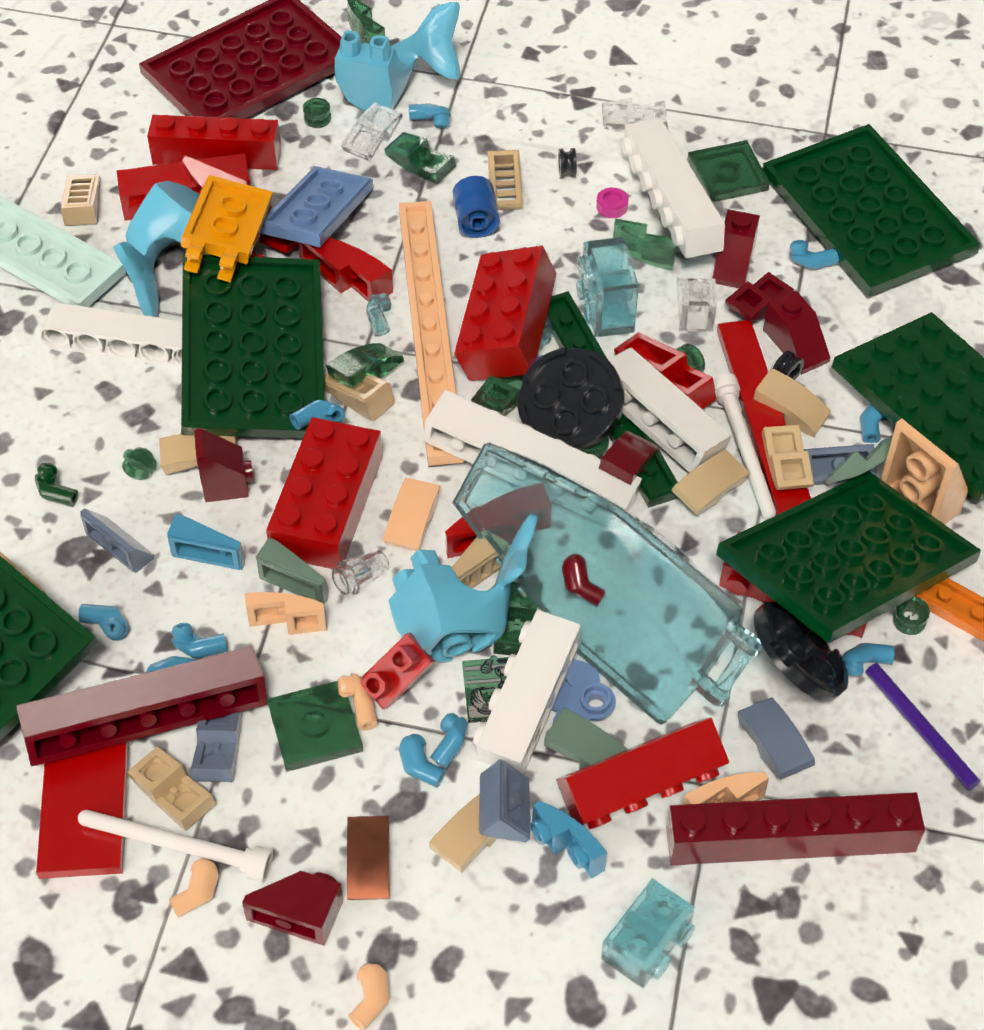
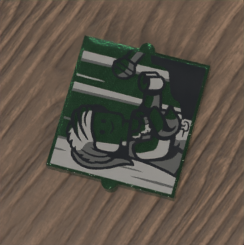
(480, 681)

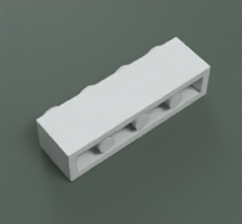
(667, 413)
(529, 691)

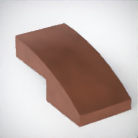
(368, 858)

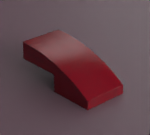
(752, 299)
(628, 457)

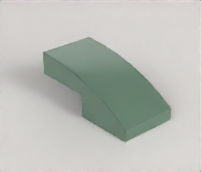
(855, 464)
(581, 739)

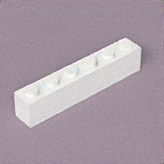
(673, 188)
(464, 428)

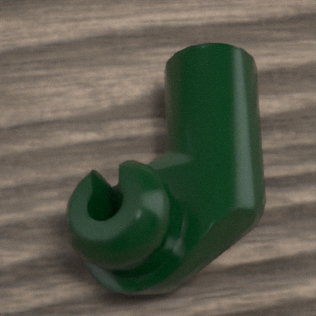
(50, 487)

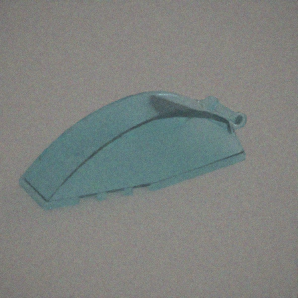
(659, 613)

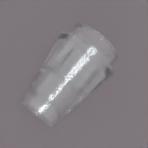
(358, 572)

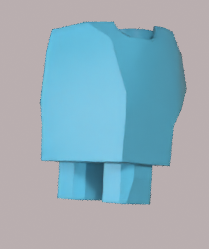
(381, 71)
(154, 226)
(447, 613)

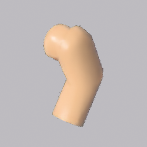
(362, 700)
(200, 888)
(376, 995)

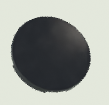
(572, 397)
(800, 653)

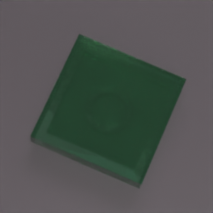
(728, 171)
(314, 726)

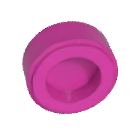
(612, 202)

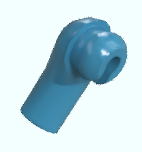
(430, 111)
(869, 424)
(456, 731)
(415, 762)

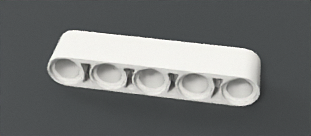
(114, 334)

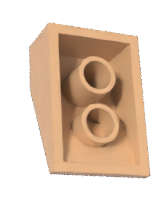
(924, 473)

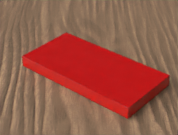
(77, 784)

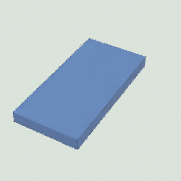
(316, 206)

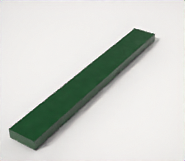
(573, 332)

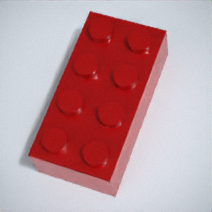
(505, 313)
(326, 491)

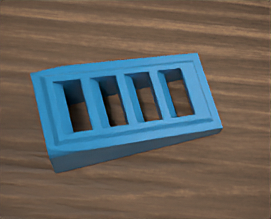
(202, 544)

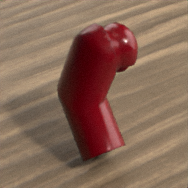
(577, 580)

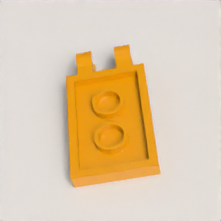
(225, 224)

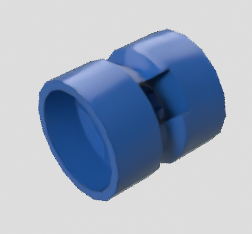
(476, 206)

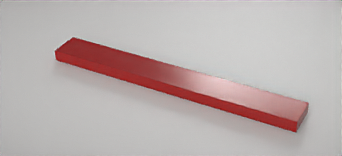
(748, 365)

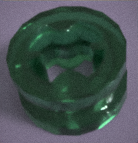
(316, 112)
(909, 626)

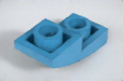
(564, 832)

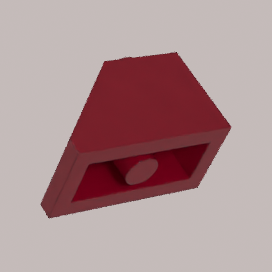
(739, 244)
(796, 328)
(221, 467)
(297, 905)

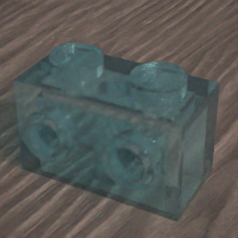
(648, 934)

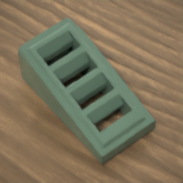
(289, 572)

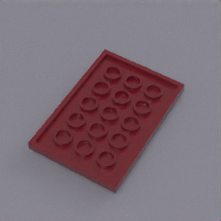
(246, 61)

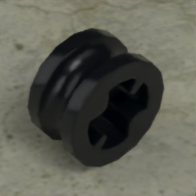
(567, 162)
(789, 365)

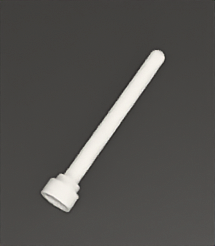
(727, 393)
(252, 862)

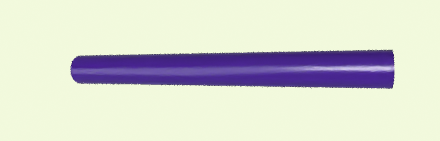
(923, 727)

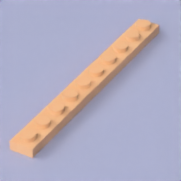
(427, 314)

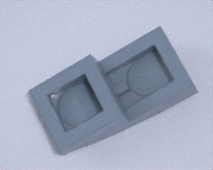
(777, 738)
(216, 749)

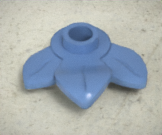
(580, 689)

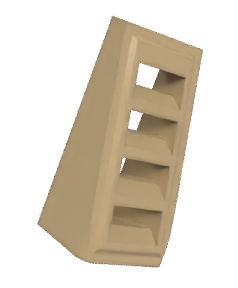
(501, 160)
(81, 199)
(367, 397)
(476, 563)

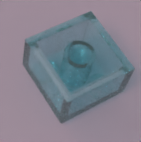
(608, 287)

